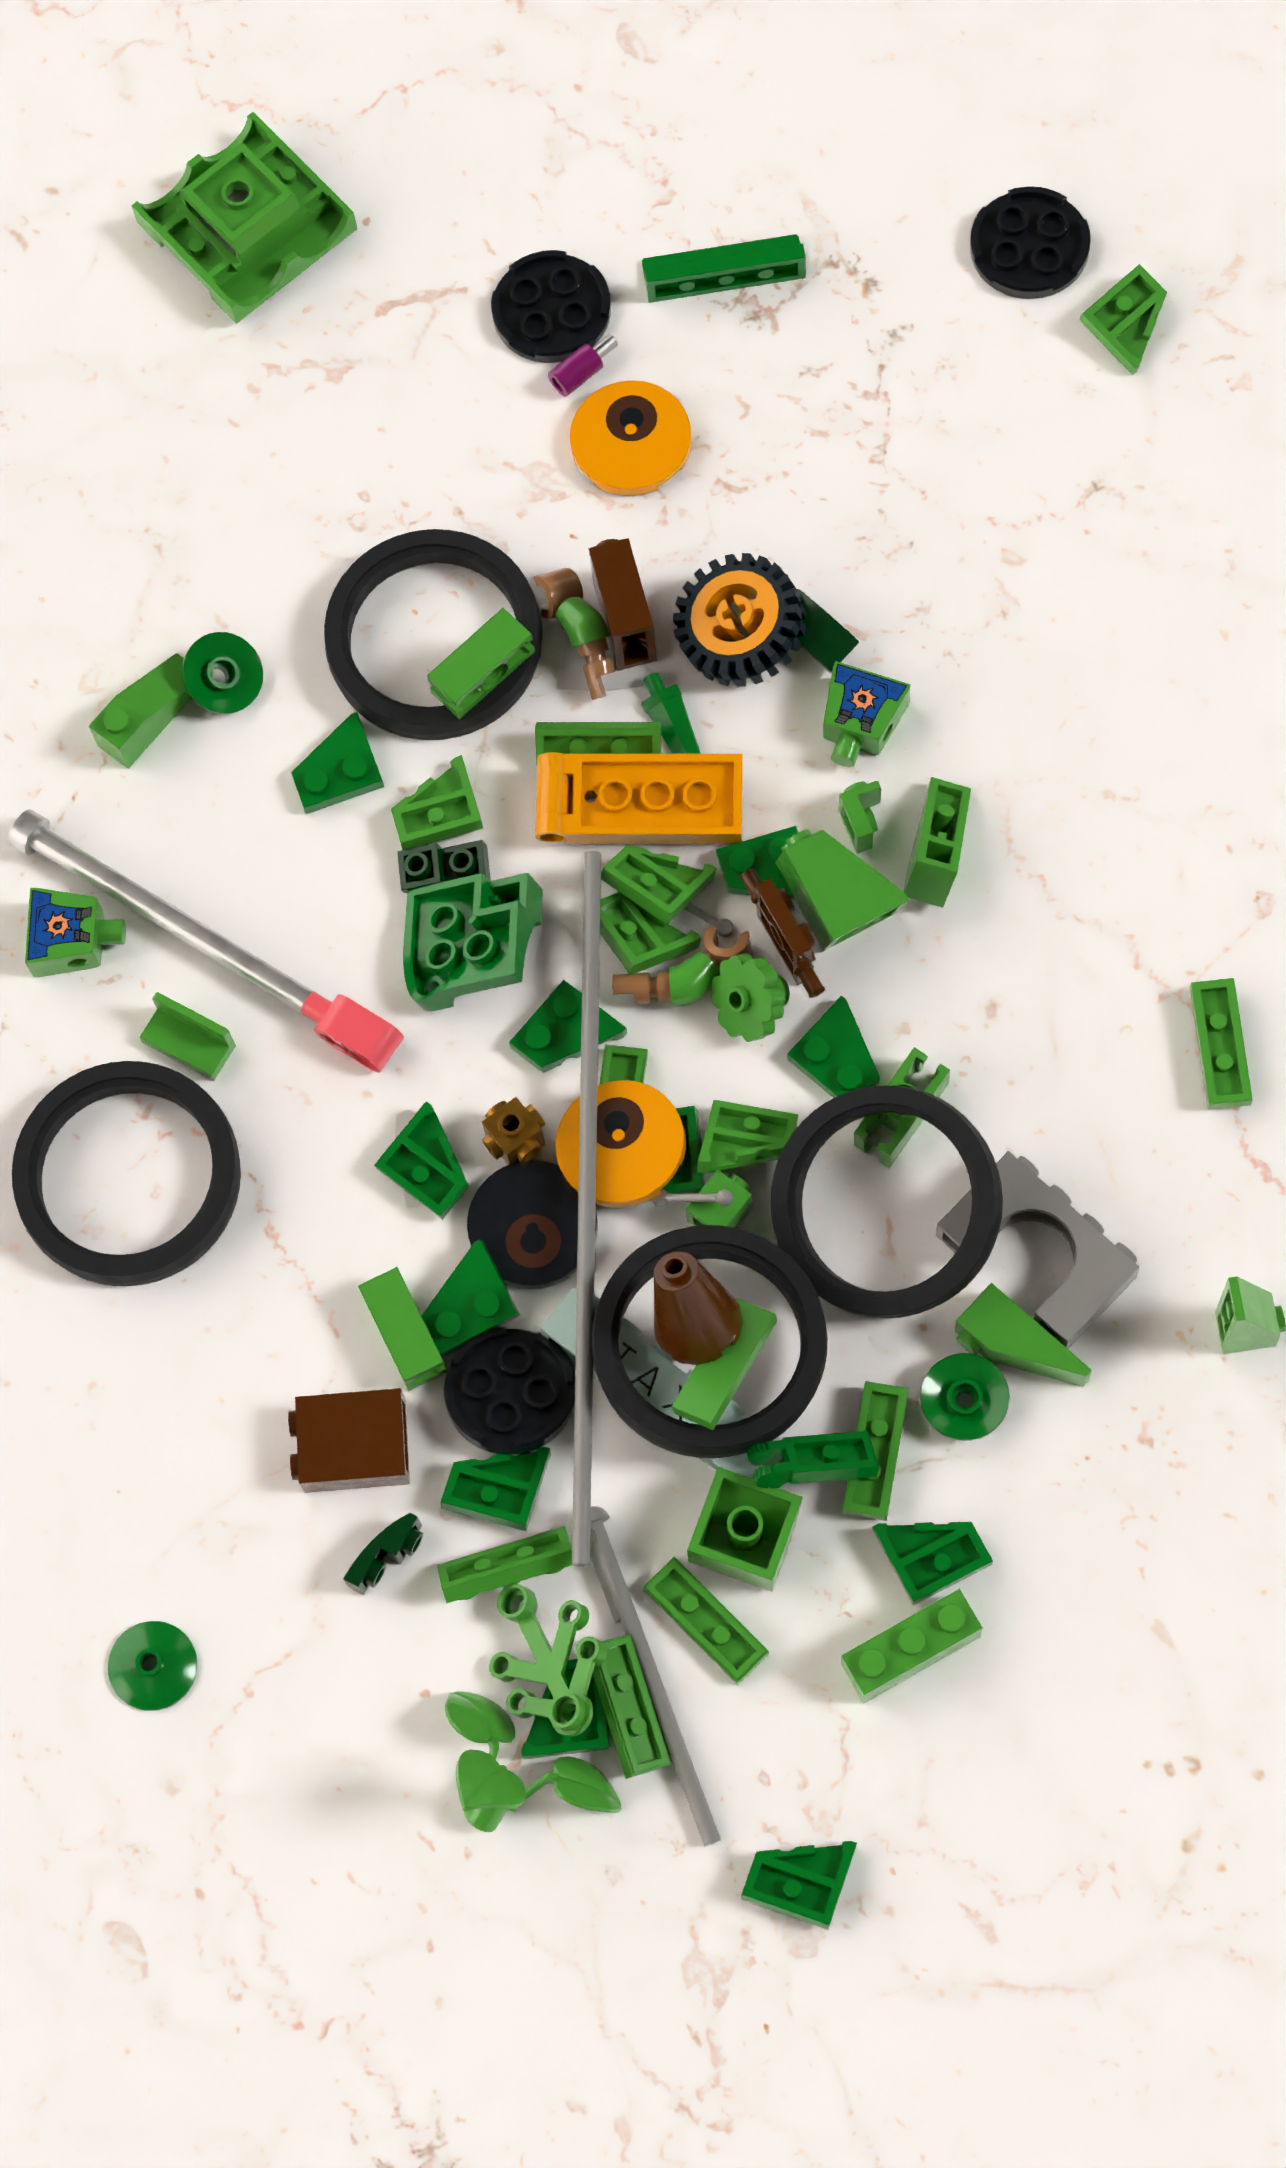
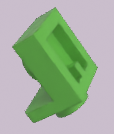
(857, 815)

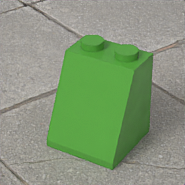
(835, 887)

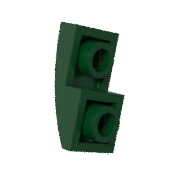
(824, 636)
(434, 864)
(393, 1542)

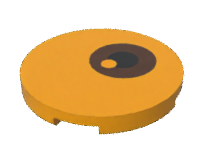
(630, 437)
(637, 1143)

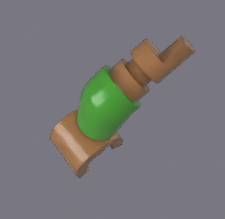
(580, 621)
(684, 982)

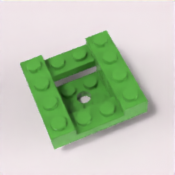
(274, 231)

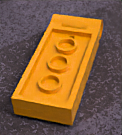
(639, 798)

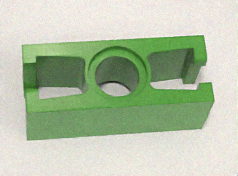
(481, 663)
(902, 1125)
(402, 1328)

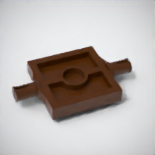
(791, 940)

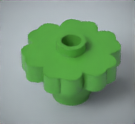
(749, 997)

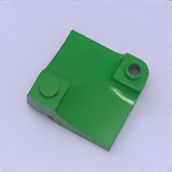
(467, 936)

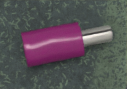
(580, 366)

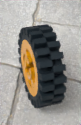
(769, 618)

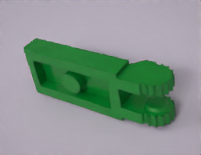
(813, 1459)

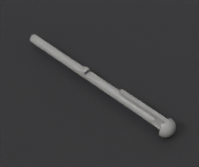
(624, 1612)

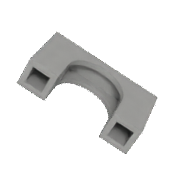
(1099, 1269)

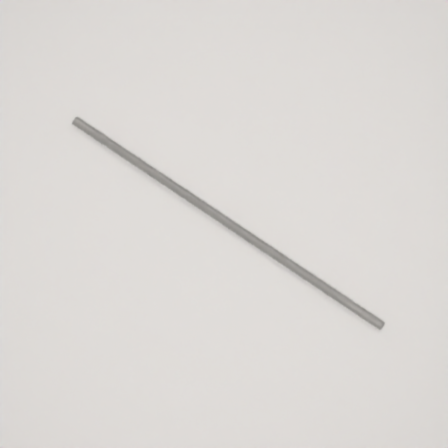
(586, 1212)

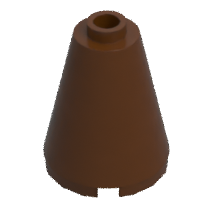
(692, 1311)

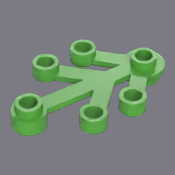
(550, 1662)

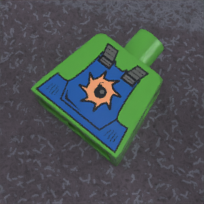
(862, 712)
(67, 932)

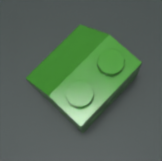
(744, 1529)

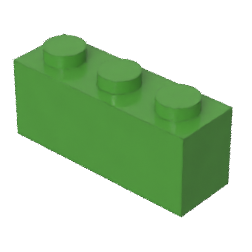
(911, 1646)

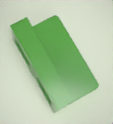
(188, 1037)

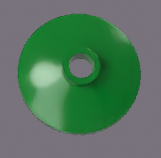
(238, 663)
(964, 1375)
(167, 1681)

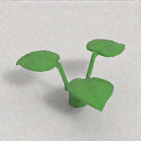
(491, 1789)

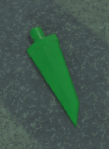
(667, 707)

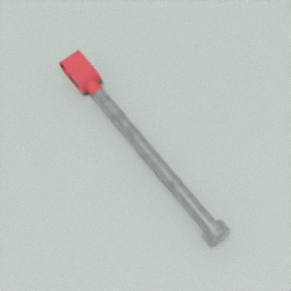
(339, 1022)

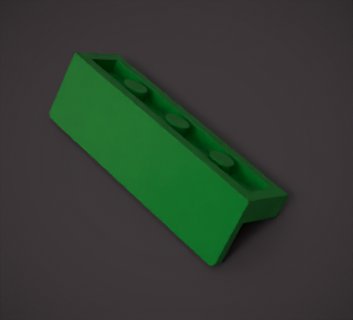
(724, 268)

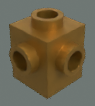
(514, 1145)

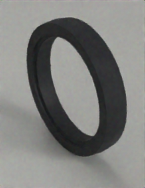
(397, 555)
(63, 1104)
(985, 1210)
(690, 1438)

